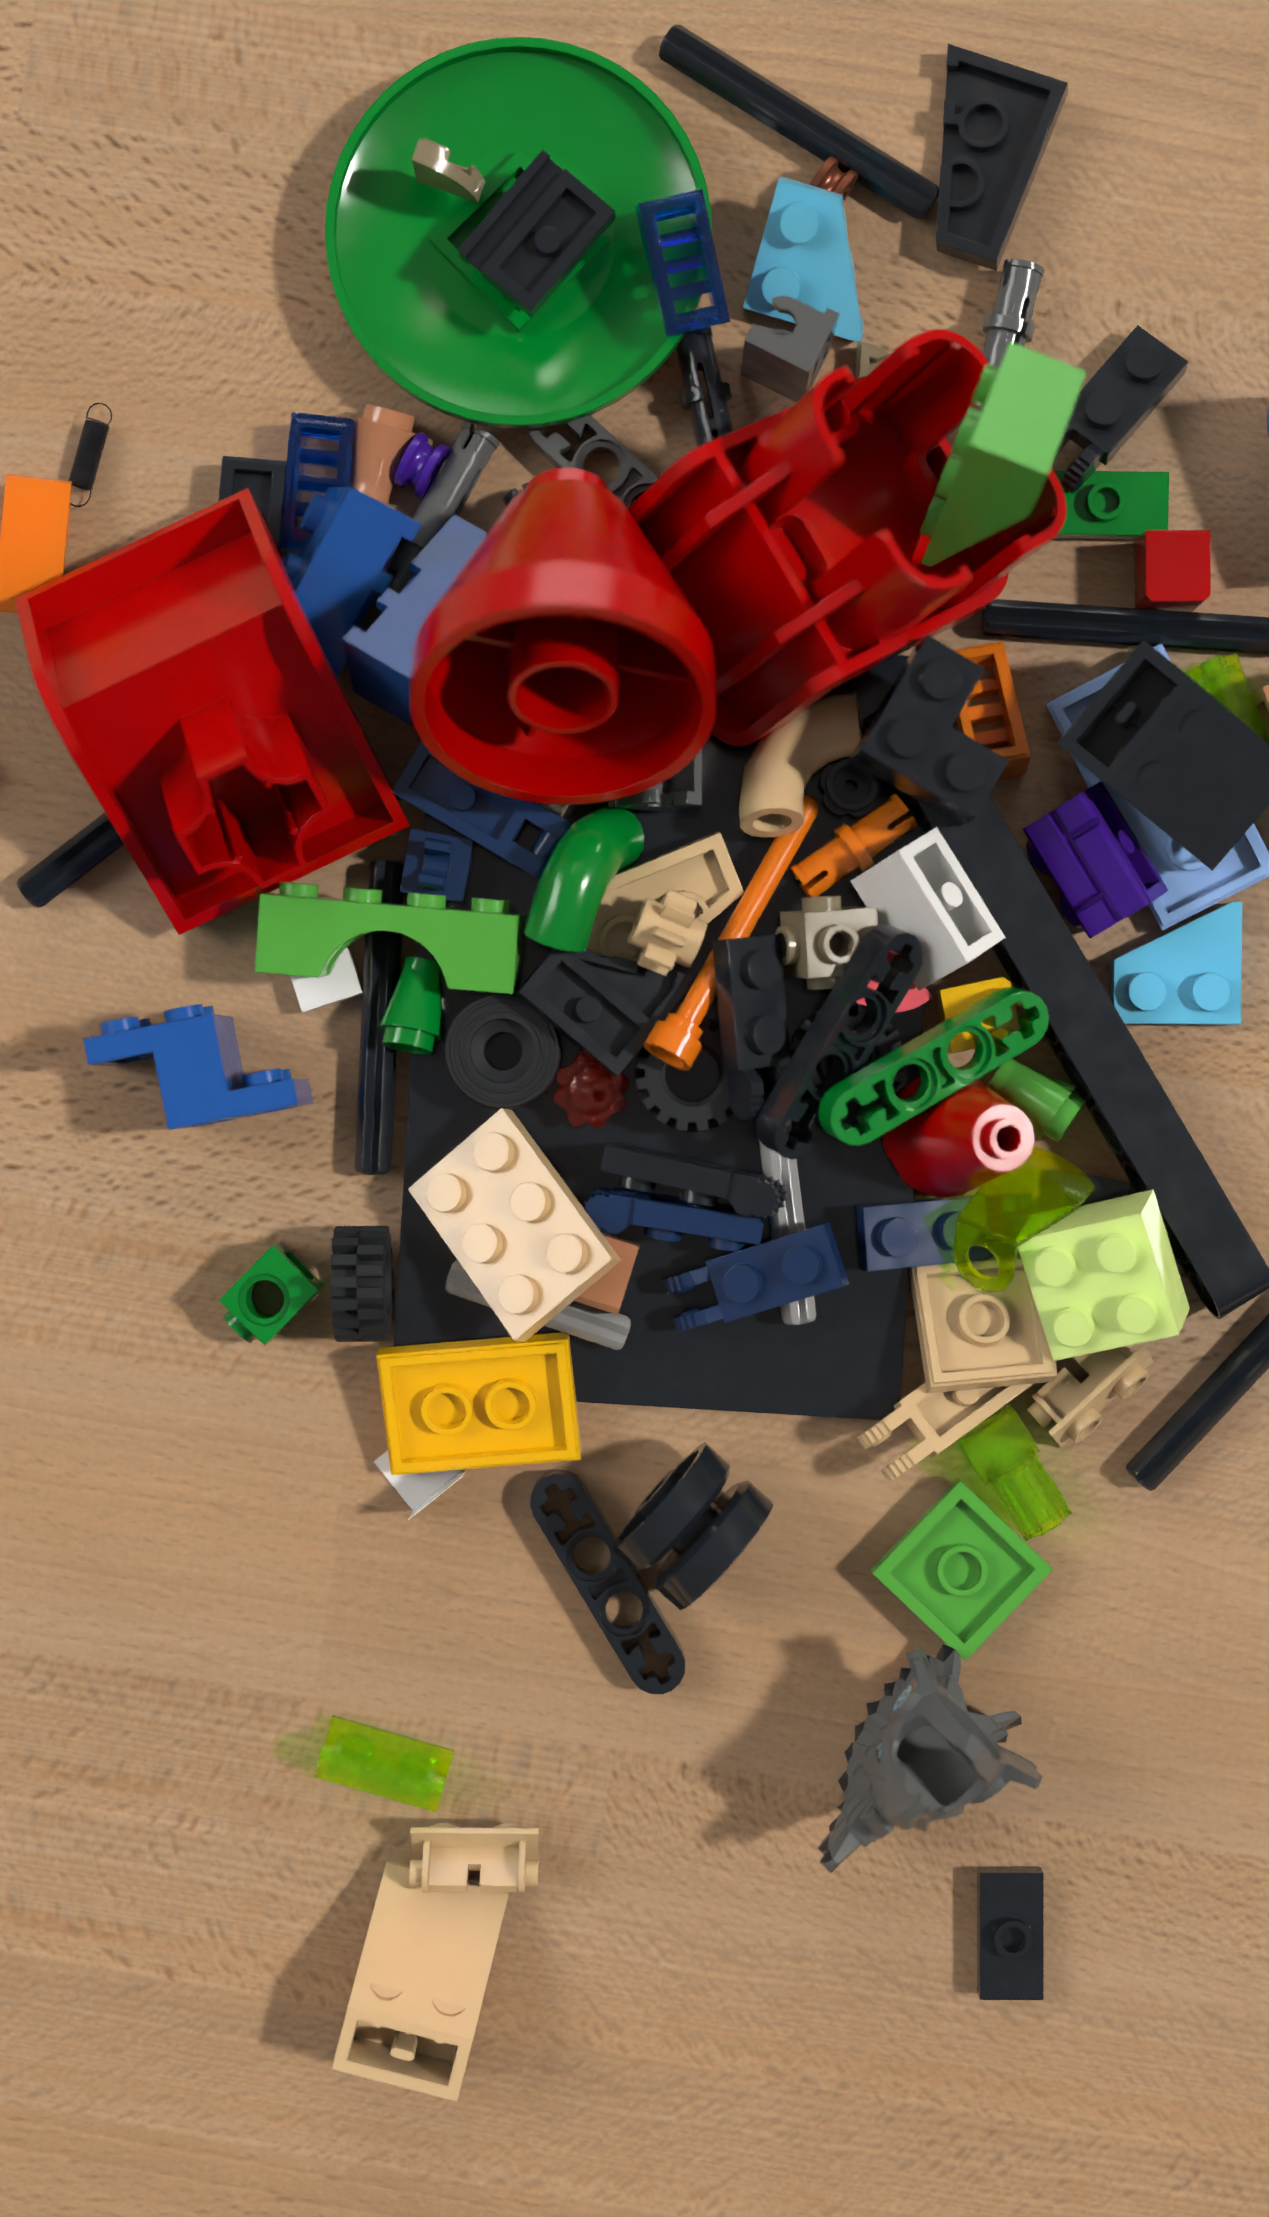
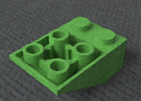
(1001, 450)

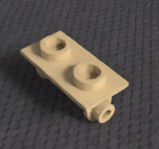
(1077, 1405)
(503, 1854)

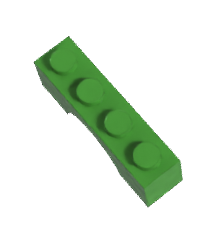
(309, 933)

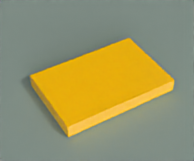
(479, 1403)

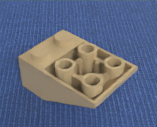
(420, 1985)

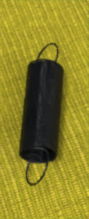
(89, 453)

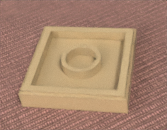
(978, 1335)

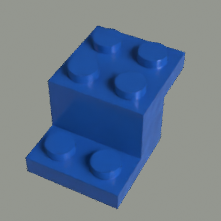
(197, 1067)

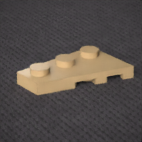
(694, 870)

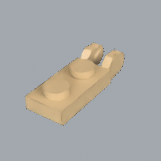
(936, 1421)

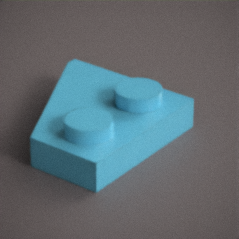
(807, 257)
(1184, 974)

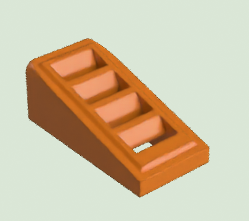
(1006, 710)

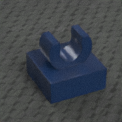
(437, 865)

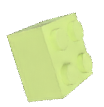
(1105, 1277)

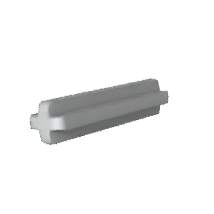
(575, 1319)

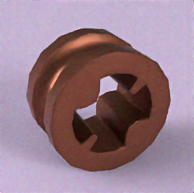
(832, 179)

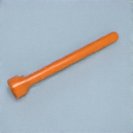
(678, 1036)

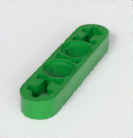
(937, 1073)

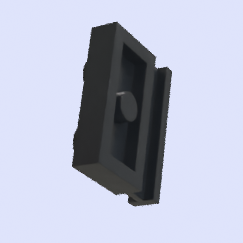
(537, 234)

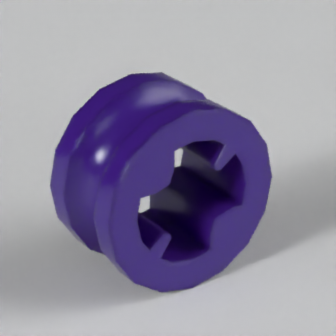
(420, 464)

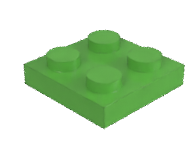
(961, 1569)

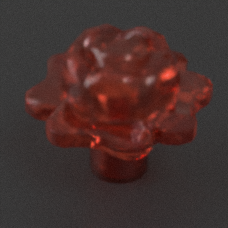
(589, 1092)

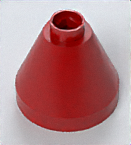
(563, 655)

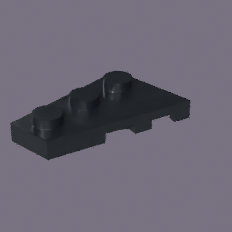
(991, 149)

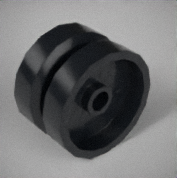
(701, 1533)

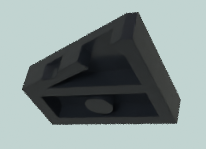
(602, 1002)

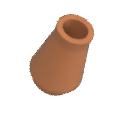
(379, 447)

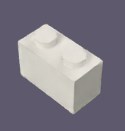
(934, 900)

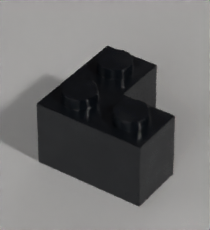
(914, 737)

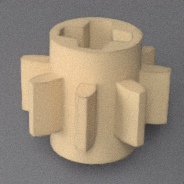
(667, 932)

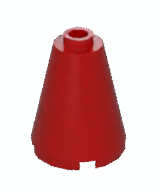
(959, 1141)

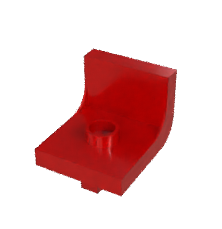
(206, 713)

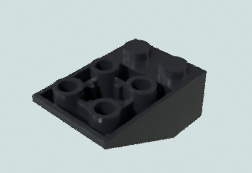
(1174, 754)

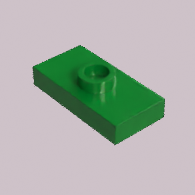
(1116, 505)

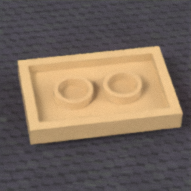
(514, 1225)

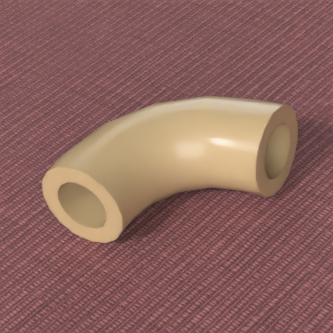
(787, 760)

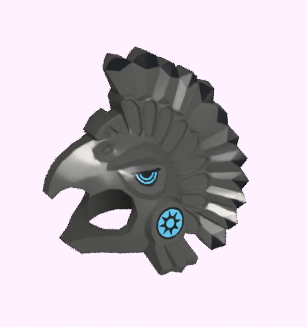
(921, 1758)

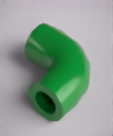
(580, 876)

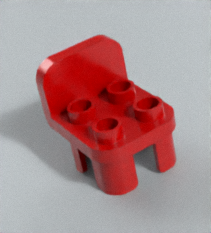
(809, 540)

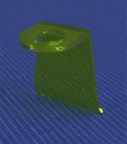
(1014, 1211)

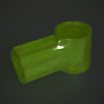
(1007, 1460)

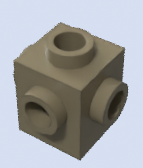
(822, 938)

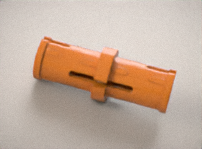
(854, 847)

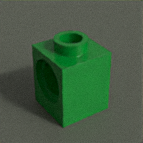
(294, 1279)

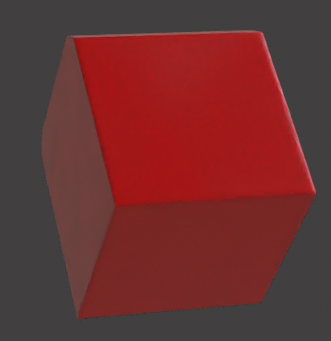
(1172, 569)

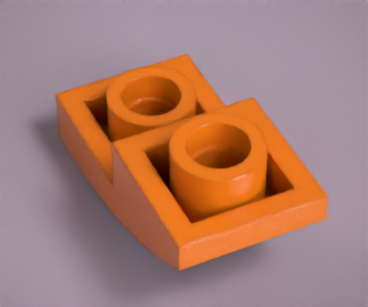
(32, 535)

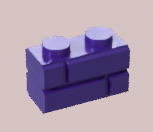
(1093, 861)

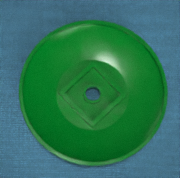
(397, 241)

